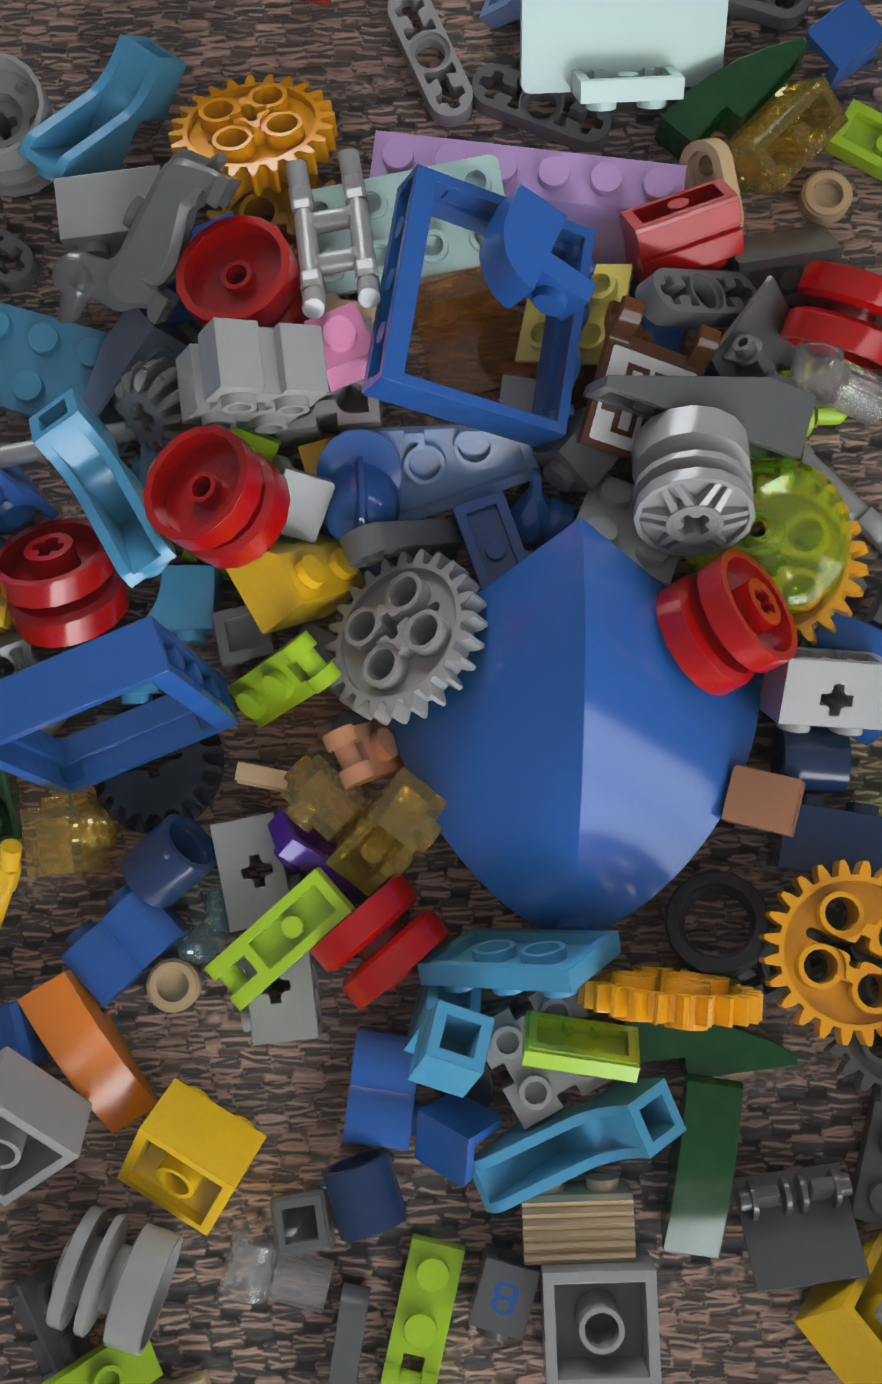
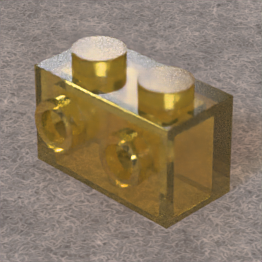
(785, 135)
(319, 796)
(388, 833)
(66, 836)

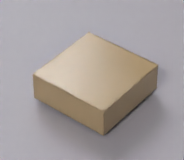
(261, 777)

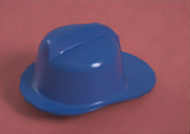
(365, 480)

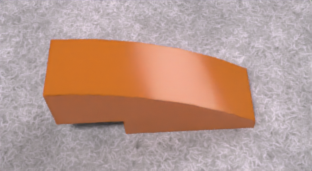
(89, 1050)

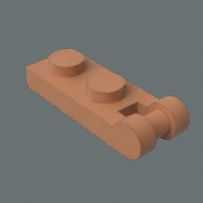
(364, 752)

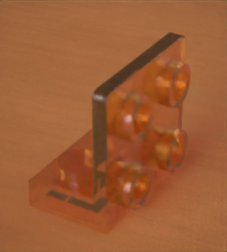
(468, 334)

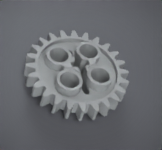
(406, 637)

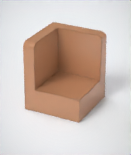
(763, 800)

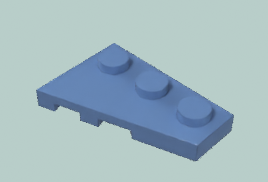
(454, 466)

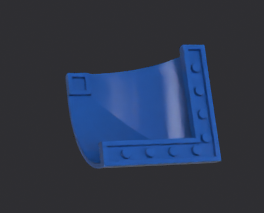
(578, 742)

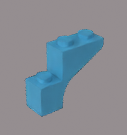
(99, 125)
(104, 486)
(184, 608)
(448, 1039)
(614, 1126)

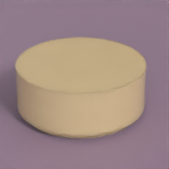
(825, 197)
(174, 984)

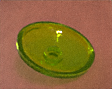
(806, 530)

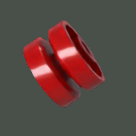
(240, 272)
(844, 312)
(216, 497)
(60, 584)
(726, 623)
(380, 942)

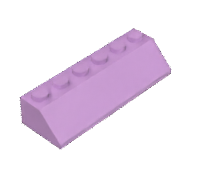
(580, 185)

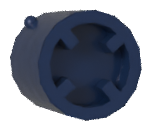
(815, 757)
(169, 861)
(364, 1194)

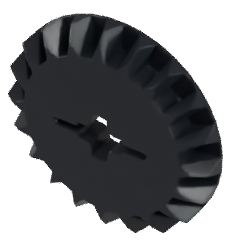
(183, 787)

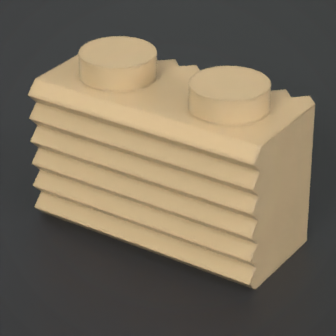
(580, 1223)

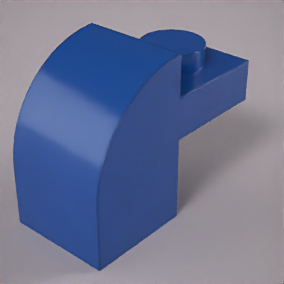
(519, 258)

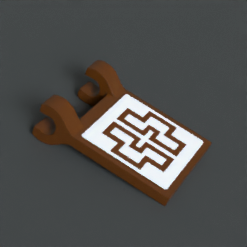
(623, 354)

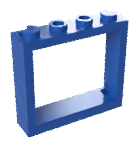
(470, 207)
(97, 672)

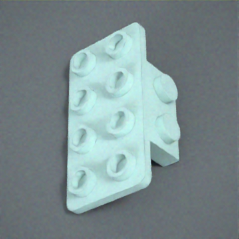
(620, 49)
(448, 246)

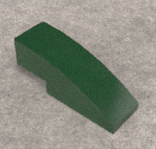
(729, 96)
(711, 1051)
(702, 1167)

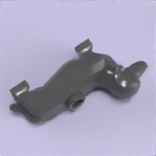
(157, 236)

